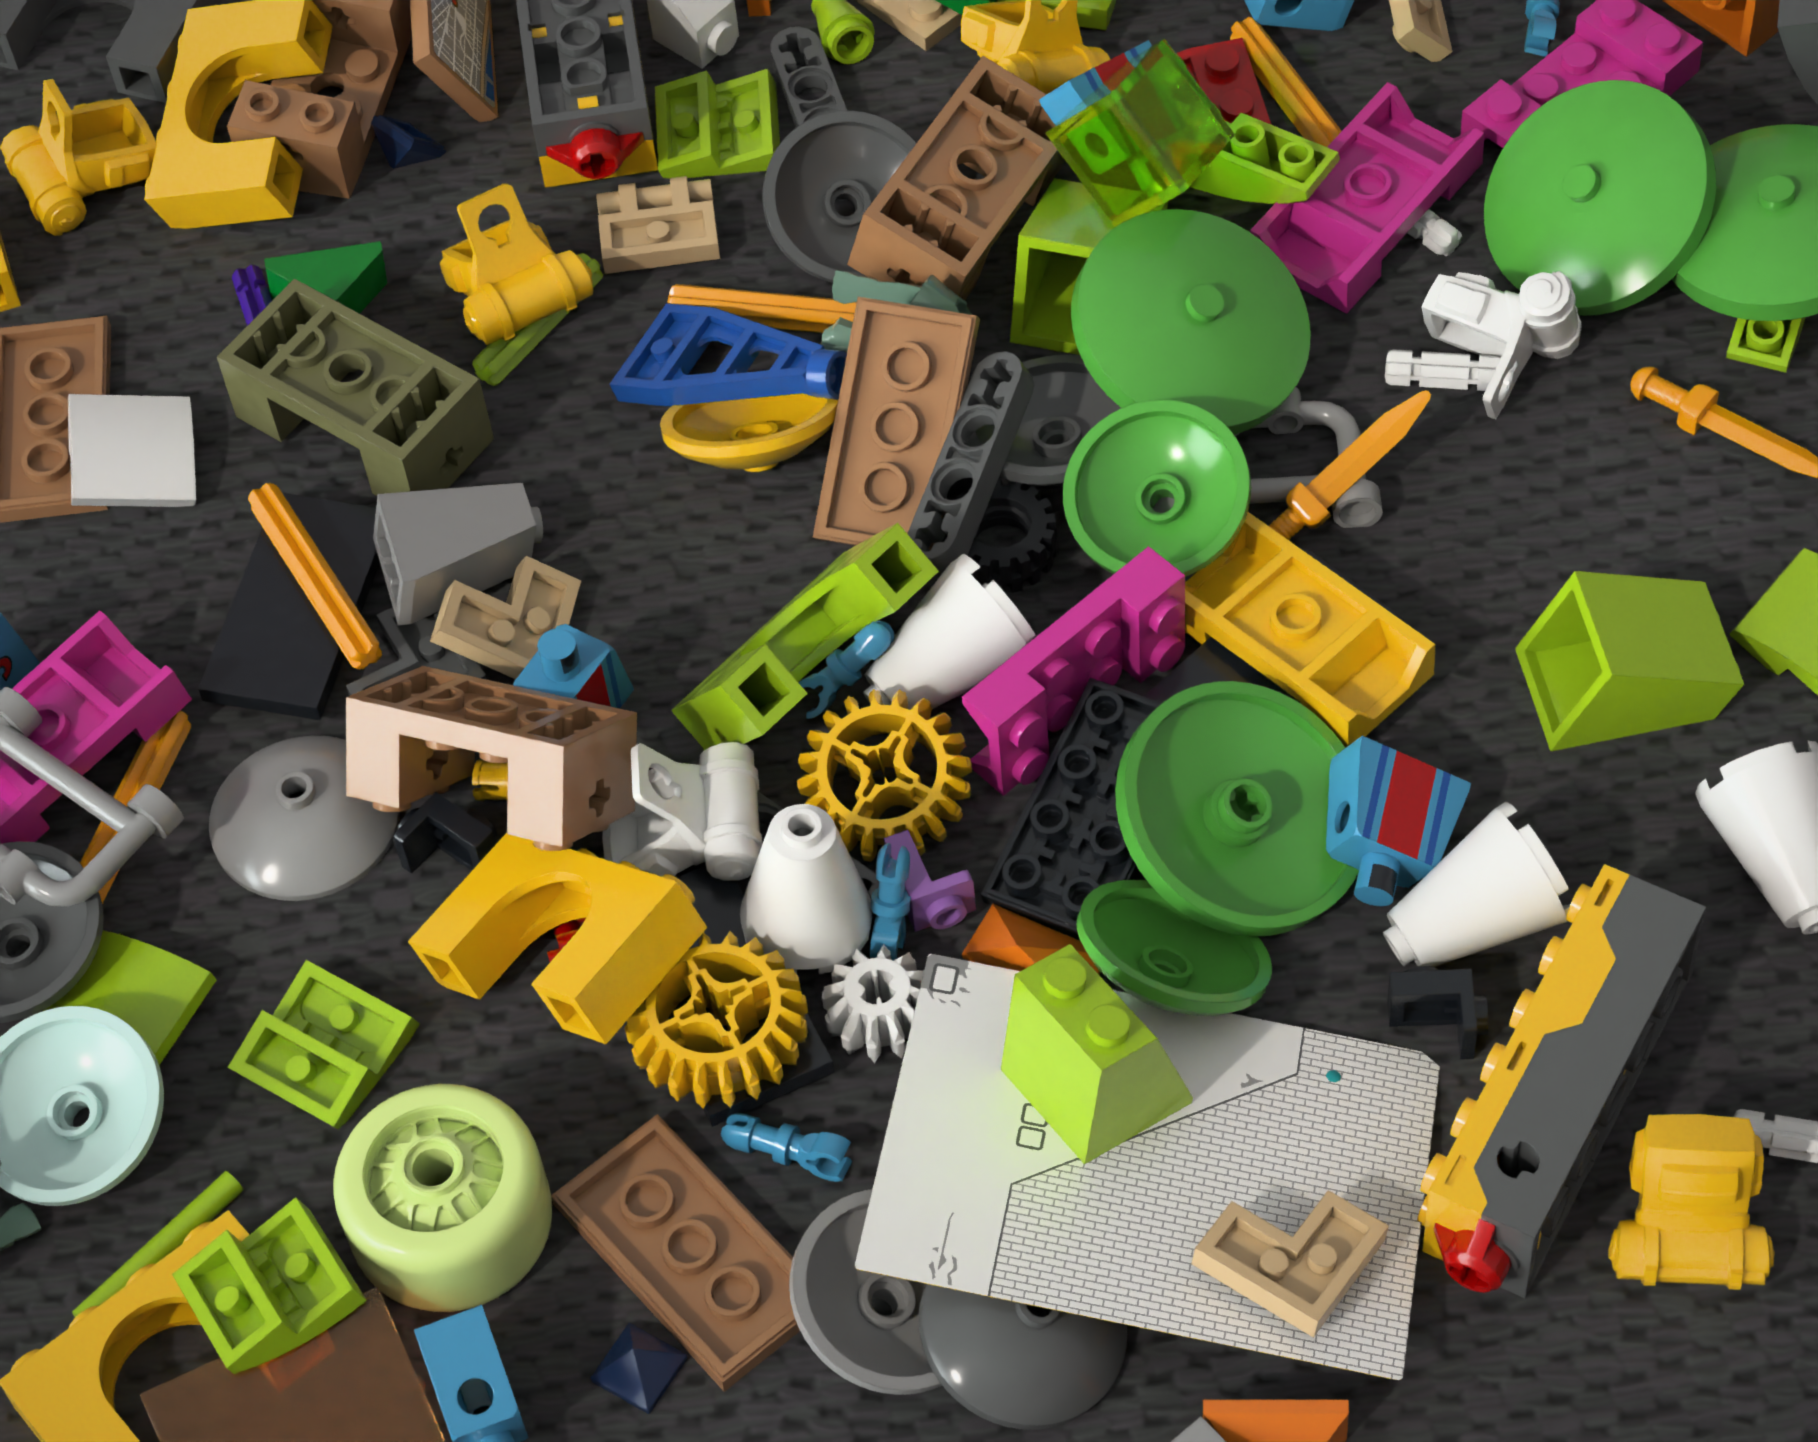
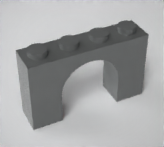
(139, 59)

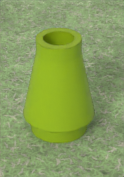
(843, 30)

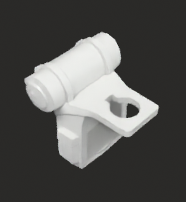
(1504, 324)
(690, 814)

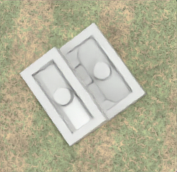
(131, 450)

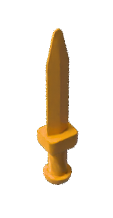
(1700, 409)
(1309, 504)

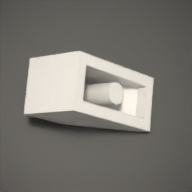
(694, 27)

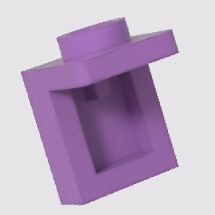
(935, 902)

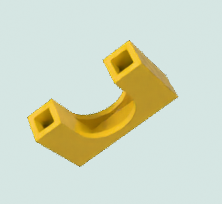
(220, 48)
(517, 892)
(71, 1381)

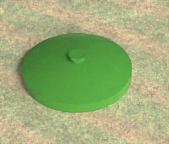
(1603, 189)
(1763, 227)
(1191, 316)
(1232, 808)

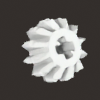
(869, 981)

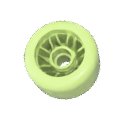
(443, 1197)

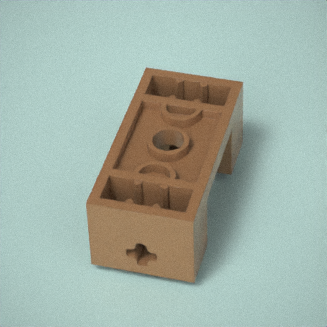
(325, 132)
(934, 215)
(561, 752)

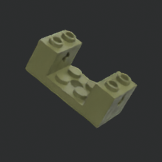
(406, 413)

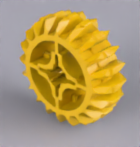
(905, 729)
(694, 1048)

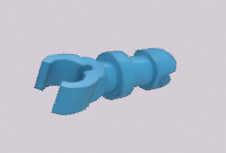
(1541, 25)
(845, 665)
(890, 901)
(815, 1152)

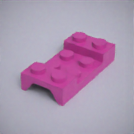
(1608, 44)
(1369, 201)
(1123, 624)
(88, 701)

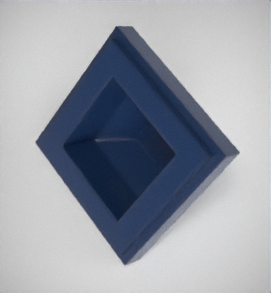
(404, 142)
(639, 1368)

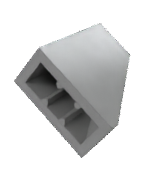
(449, 536)

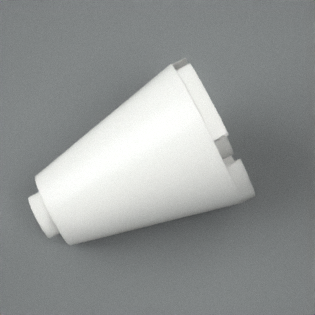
(950, 639)
(1771, 825)
(806, 893)
(1479, 895)

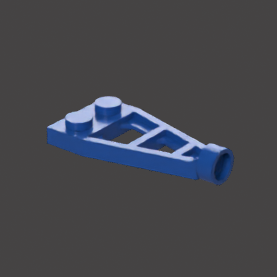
(679, 335)

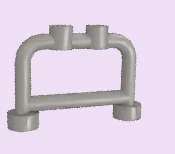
(1357, 506)
(144, 815)

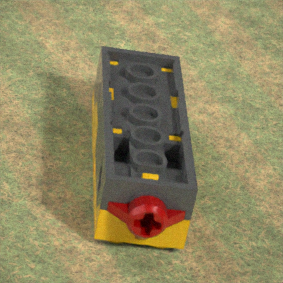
(586, 89)
(1558, 1082)

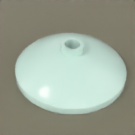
(51, 1072)

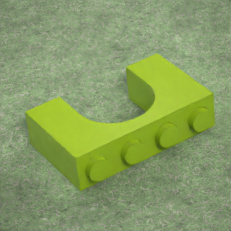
(763, 674)

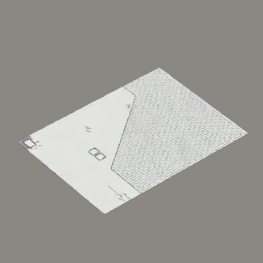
(1001, 1207)

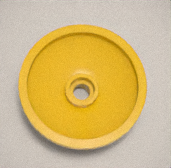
(747, 432)

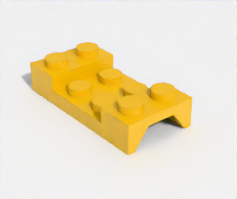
(1307, 631)

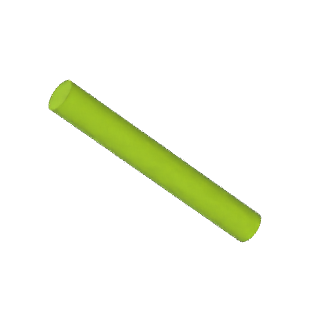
(200, 1210)

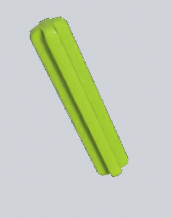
(503, 356)

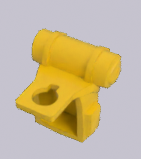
(1031, 40)
(76, 155)
(510, 270)
(1694, 1204)

